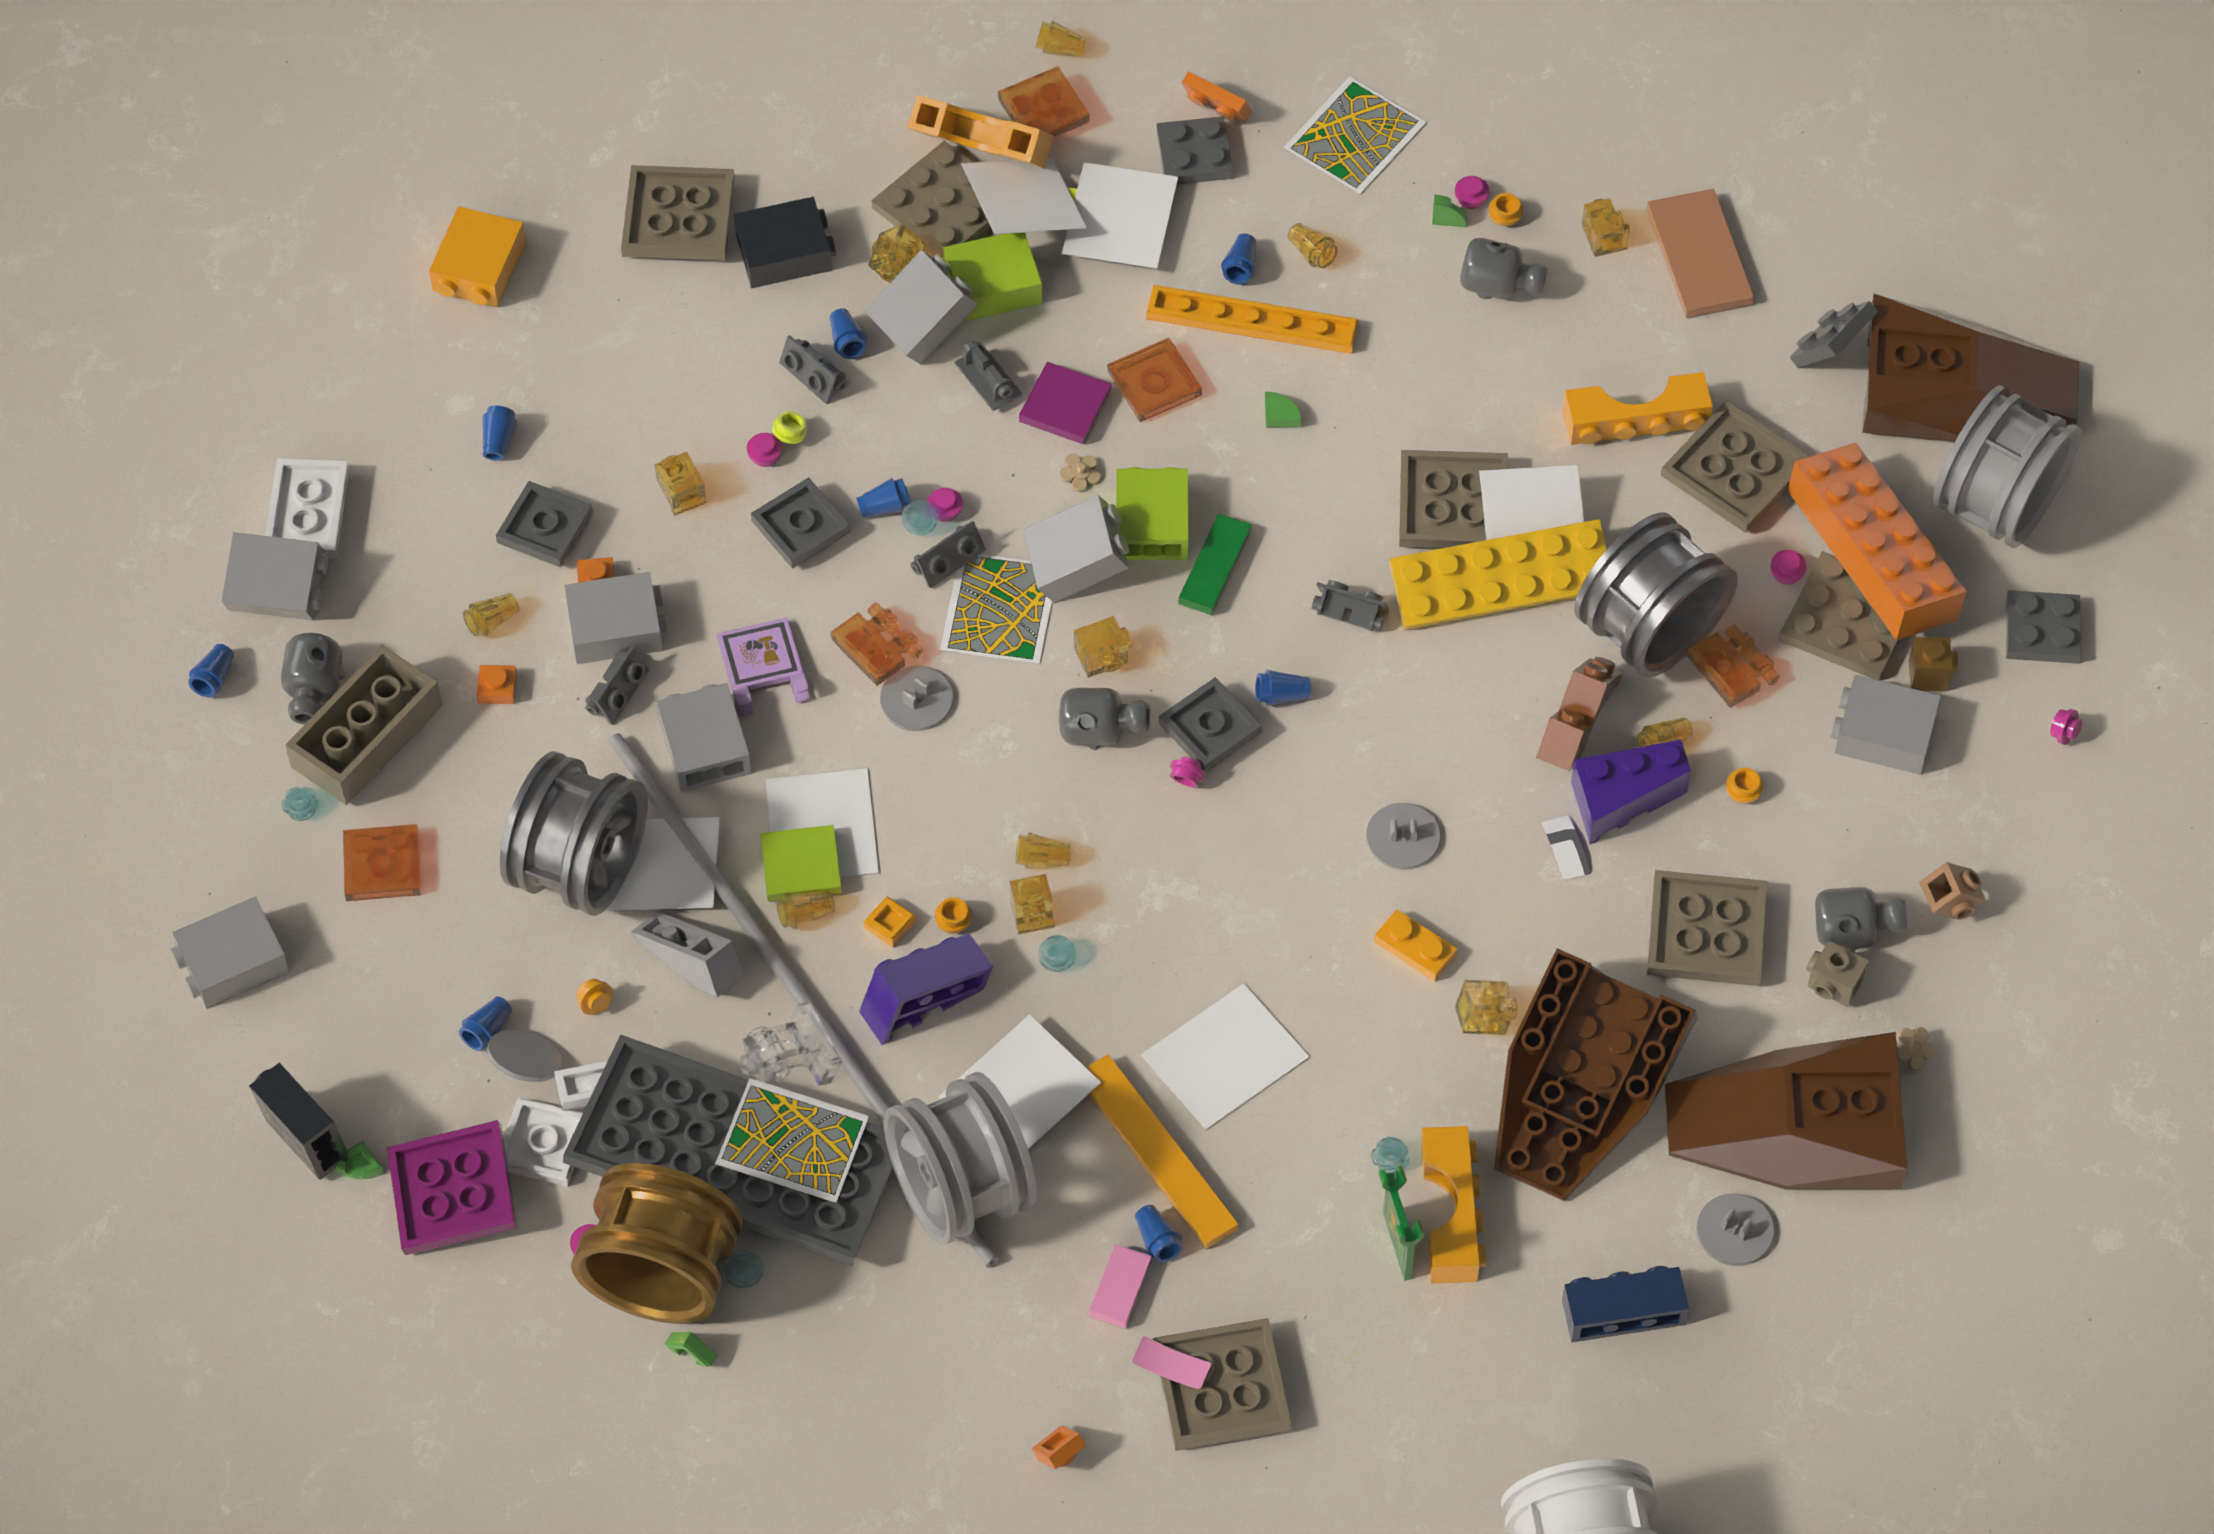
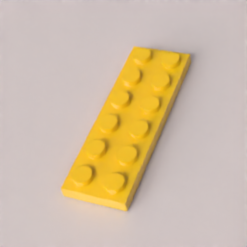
(1495, 574)

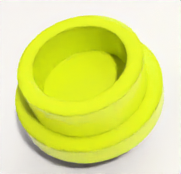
(790, 427)

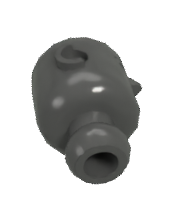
(1497, 269)
(310, 673)
(1098, 717)
(1854, 916)

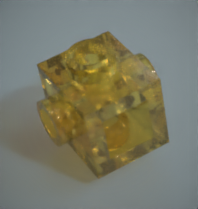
(894, 251)
(1485, 1007)

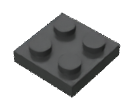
(1195, 150)
(1833, 334)
(800, 522)
(544, 523)
(2043, 626)
(1210, 724)

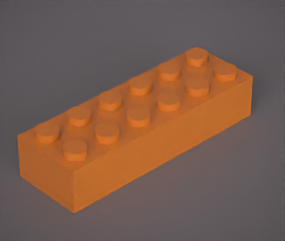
(1876, 541)

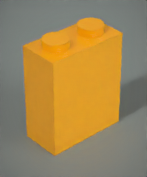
(477, 256)

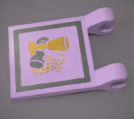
(760, 658)

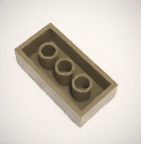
(364, 724)

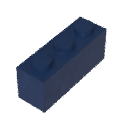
(1625, 1303)

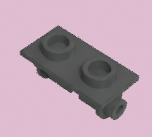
(807, 367)
(987, 376)
(949, 554)
(1337, 599)
(622, 681)

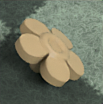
(1080, 472)
(1914, 1047)

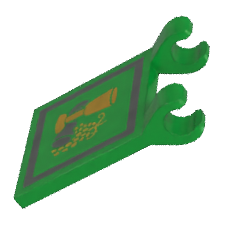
(1402, 1236)

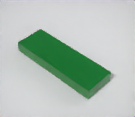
(1214, 564)

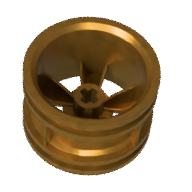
(657, 1243)

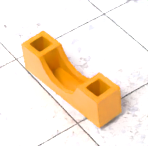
(980, 131)
(1597, 417)
(1454, 1246)

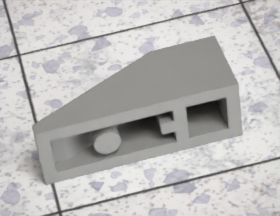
(691, 952)

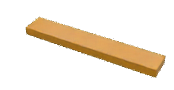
(1252, 319)
(1160, 1154)

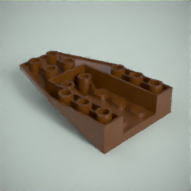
(1937, 369)
(1582, 1073)
(1797, 1116)

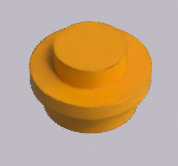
(1505, 209)
(1744, 785)
(953, 915)
(594, 996)

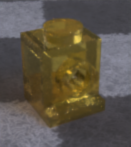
(1604, 227)
(680, 483)
(1032, 904)

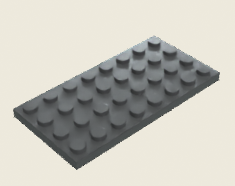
(677, 1116)

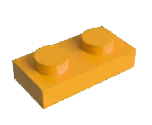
(1415, 945)

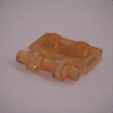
(869, 649)
(1726, 671)

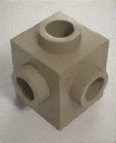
(1836, 973)

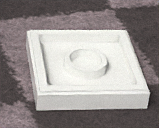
(538, 1140)

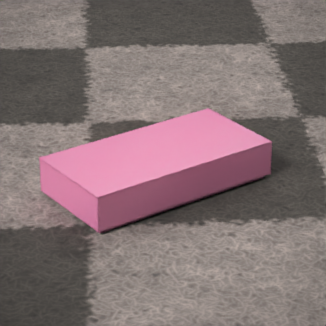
(1120, 1286)

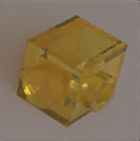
(1102, 646)

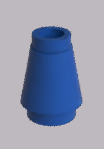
(1240, 260)
(847, 335)
(498, 429)
(884, 498)
(210, 673)
(1281, 687)
(485, 1023)
(1158, 1234)

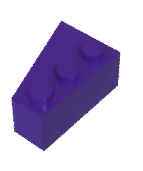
(1628, 783)

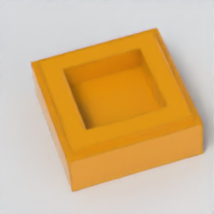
(889, 921)

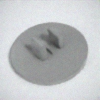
(916, 698)
(1403, 836)
(524, 1055)
(1735, 1229)

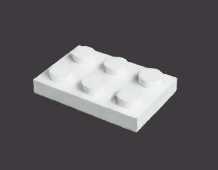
(308, 501)

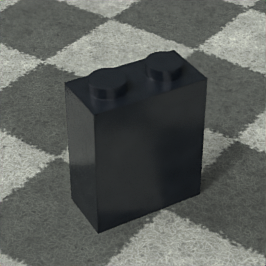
(784, 241)
(299, 1120)

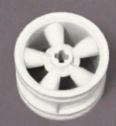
(1582, 1499)

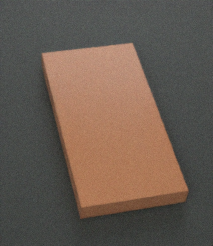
(1700, 253)

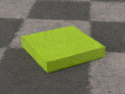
(800, 861)

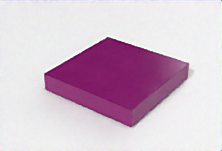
(1065, 402)

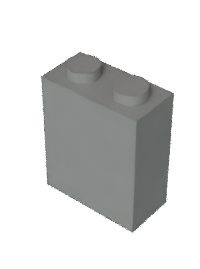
(922, 306)
(1076, 548)
(274, 576)
(615, 615)
(1885, 724)
(704, 736)
(229, 953)

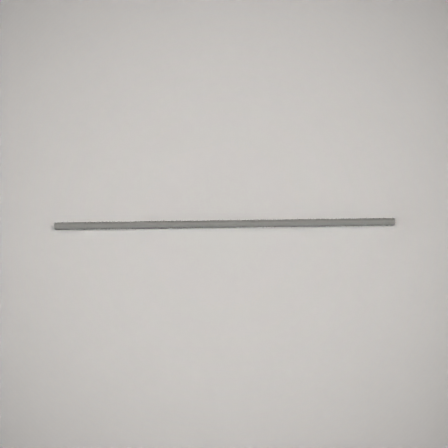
(767, 949)

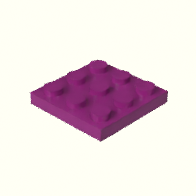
(451, 1187)

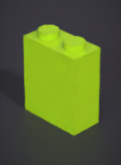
(998, 272)
(1153, 512)

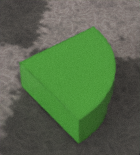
(1447, 213)
(1281, 411)
(360, 1163)
(693, 1345)

